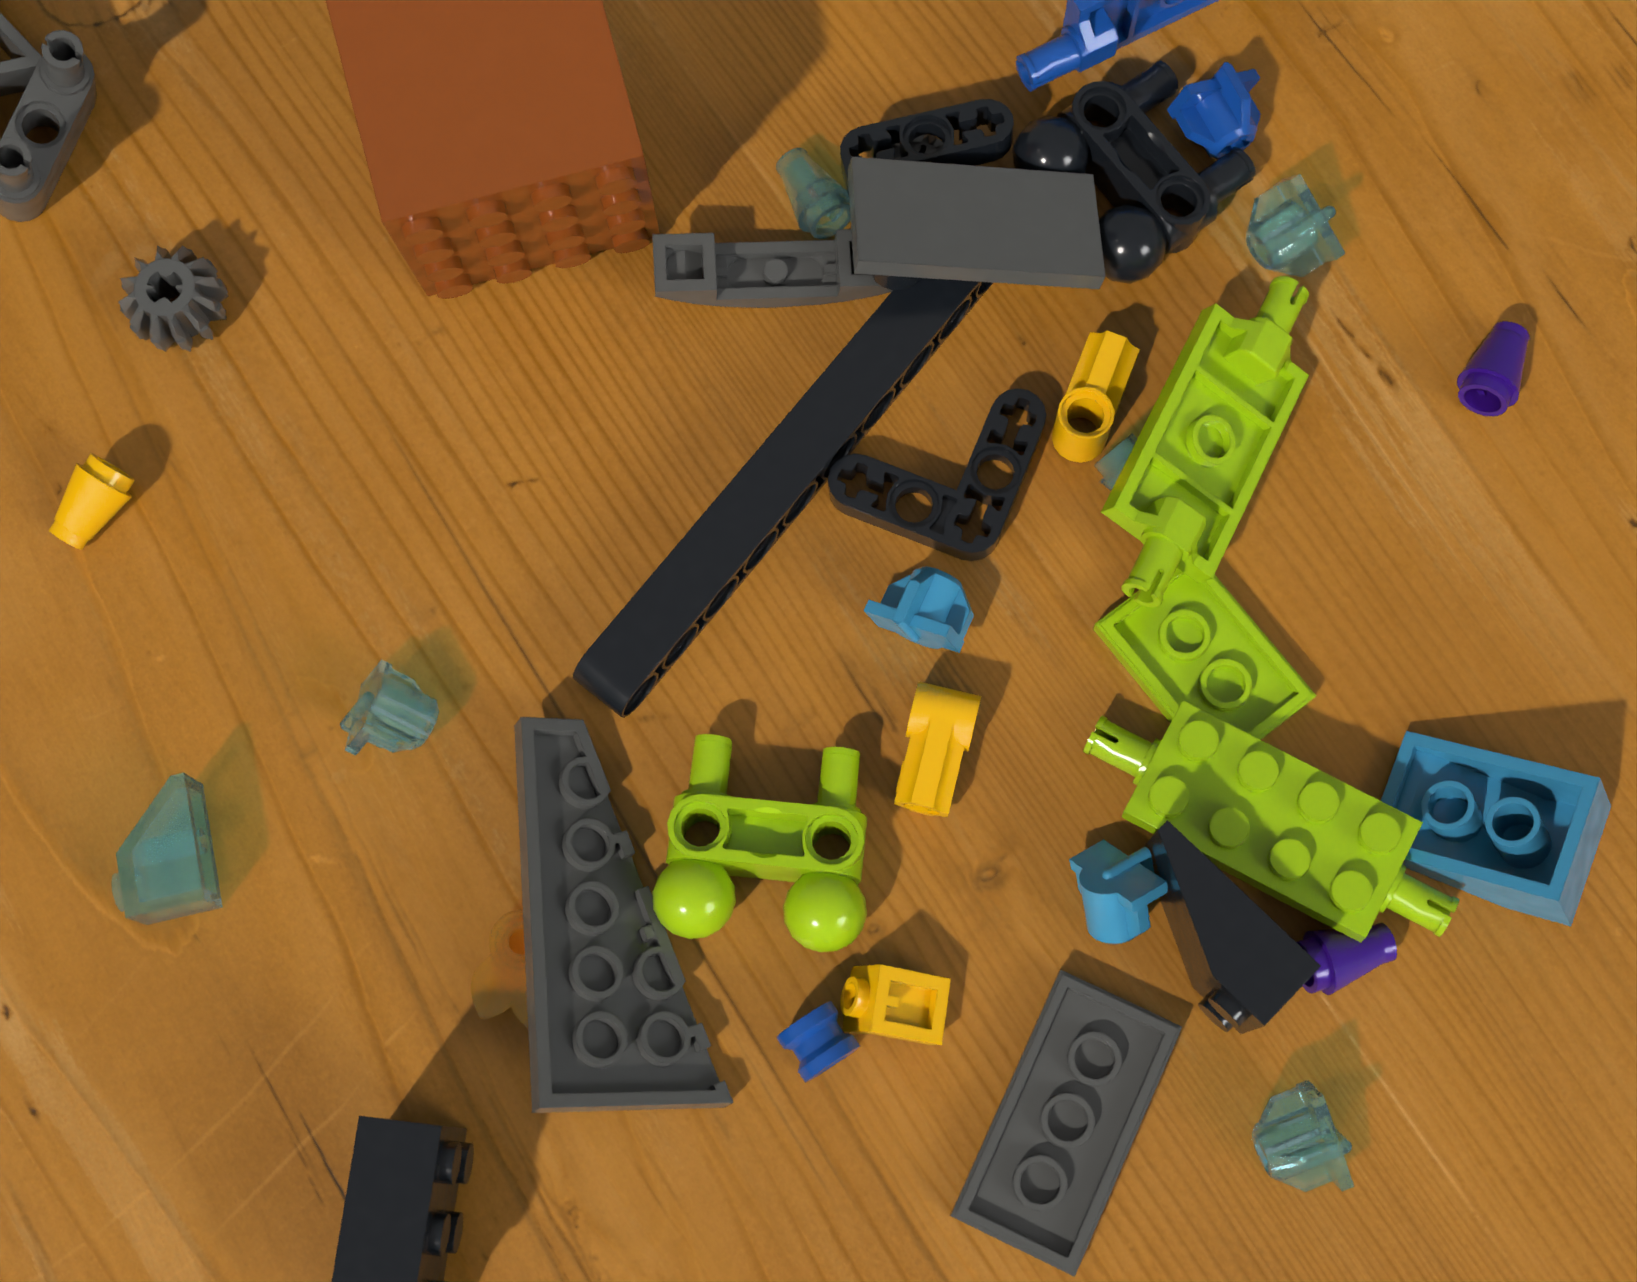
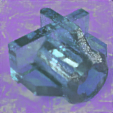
(1291, 230)
(389, 713)
(1300, 1140)

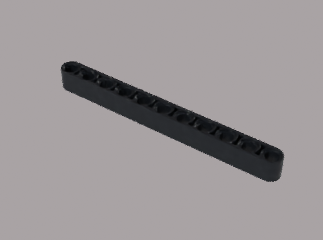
(771, 490)

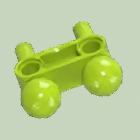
(765, 842)

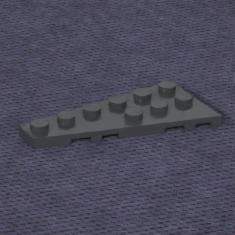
(598, 963)

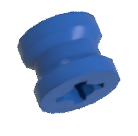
(818, 1041)

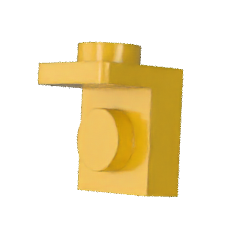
(895, 1003)

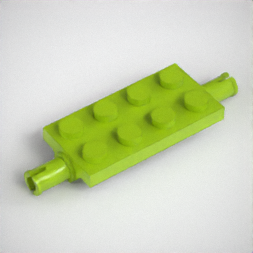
(1208, 441)
(1274, 821)

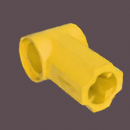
(1094, 395)
(938, 734)

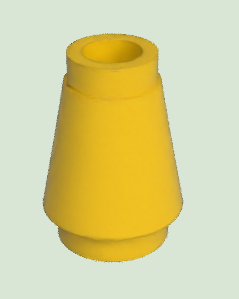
(90, 500)

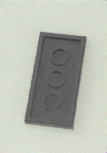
(974, 223)
(1066, 1122)

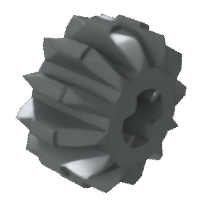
(162, 280)

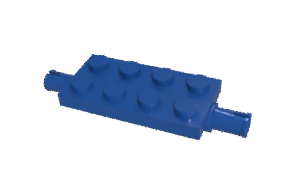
(1094, 33)

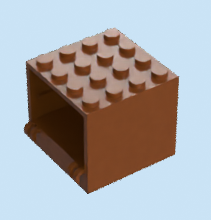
(494, 135)

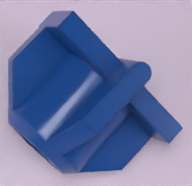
(1218, 111)

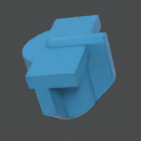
(925, 609)
(1116, 891)

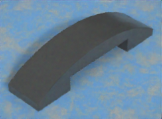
(758, 273)

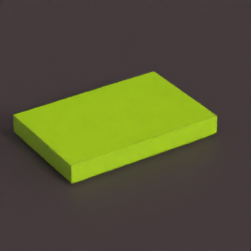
(1205, 653)

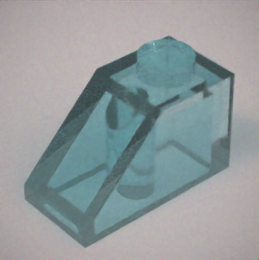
(169, 858)

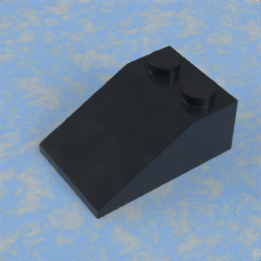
(1227, 942)

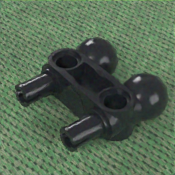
(1133, 170)

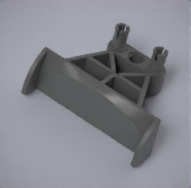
(56, 95)

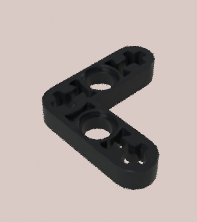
(941, 122)
(948, 504)

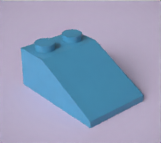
(1499, 824)

